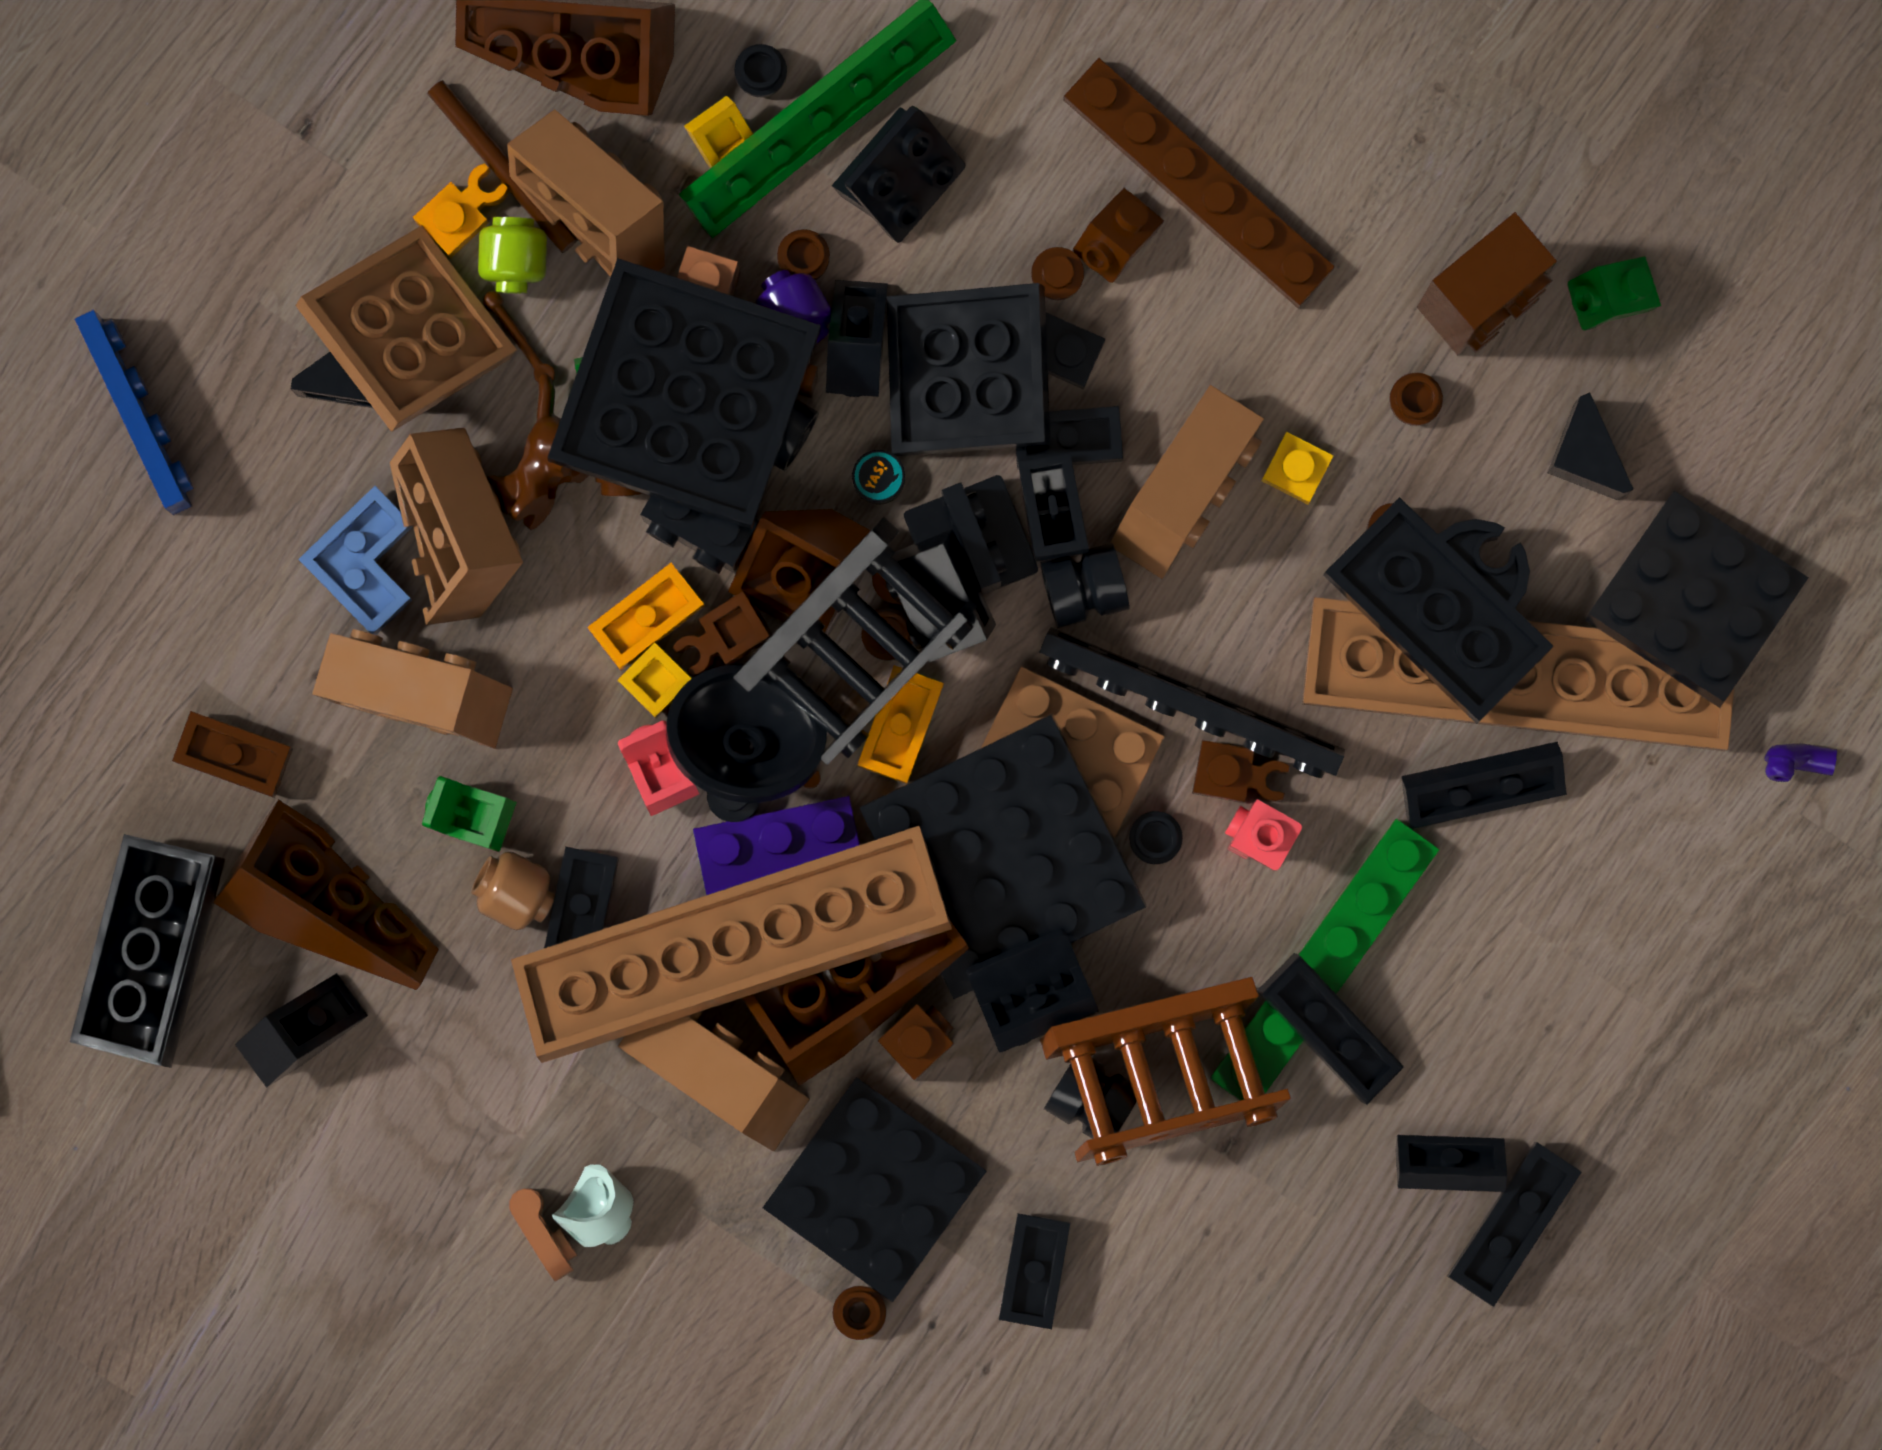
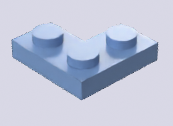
(348, 557)

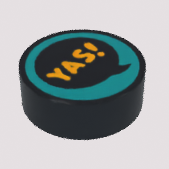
(878, 477)

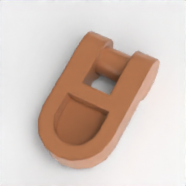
(551, 1248)

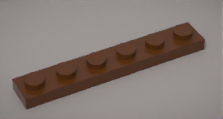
(1198, 183)

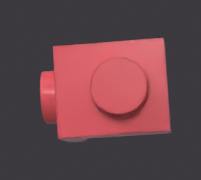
(654, 770)
(1262, 834)

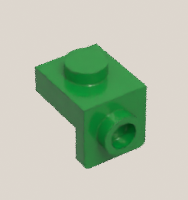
(1613, 292)
(468, 813)

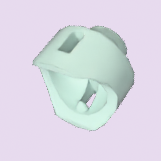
(596, 1209)

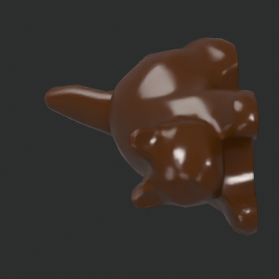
(532, 487)

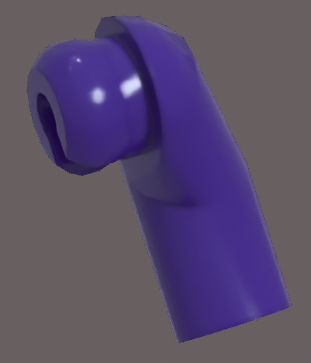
(1799, 756)

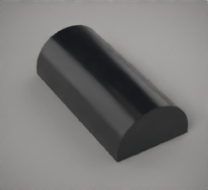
(147, 950)

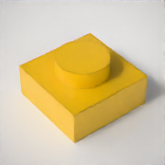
(718, 130)
(1297, 468)
(654, 680)

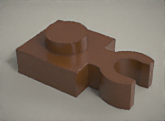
(730, 631)
(1228, 772)

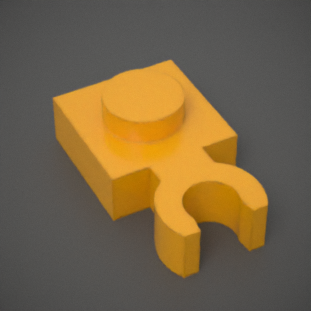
(455, 216)

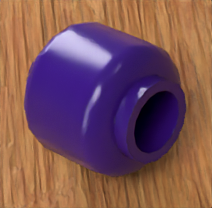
(798, 297)

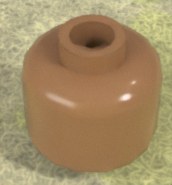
(513, 891)

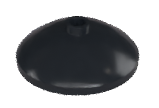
(719, 716)

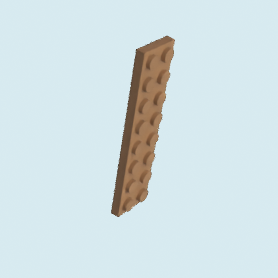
(1577, 688)
(730, 944)

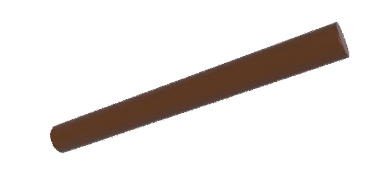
(496, 160)

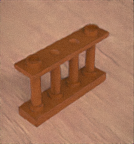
(1177, 1019)

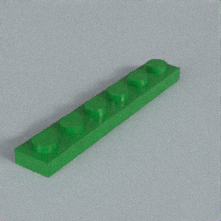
(817, 117)
(1338, 944)

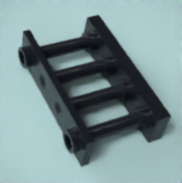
(841, 594)

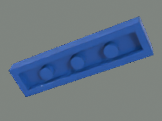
(126, 391)

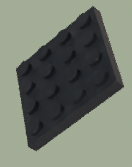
(684, 393)
(1013, 845)

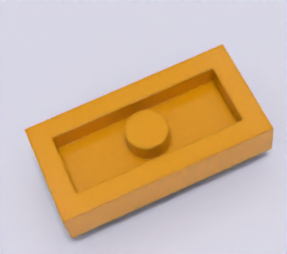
(646, 616)
(901, 728)

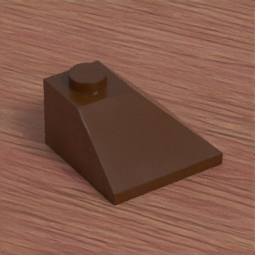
(792, 558)

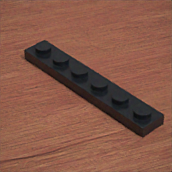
(1212, 712)

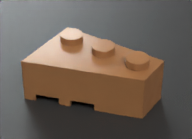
(589, 193)
(1187, 481)
(456, 524)
(412, 687)
(720, 1076)

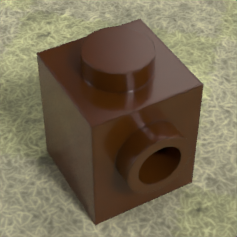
(918, 1040)

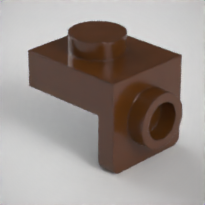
(1117, 235)

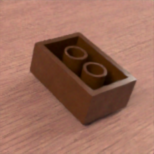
(1488, 285)

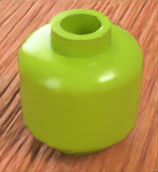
(512, 254)

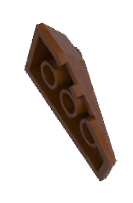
(593, 50)
(308, 896)
(834, 1010)

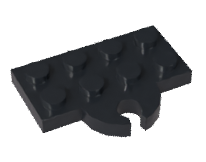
(1444, 603)

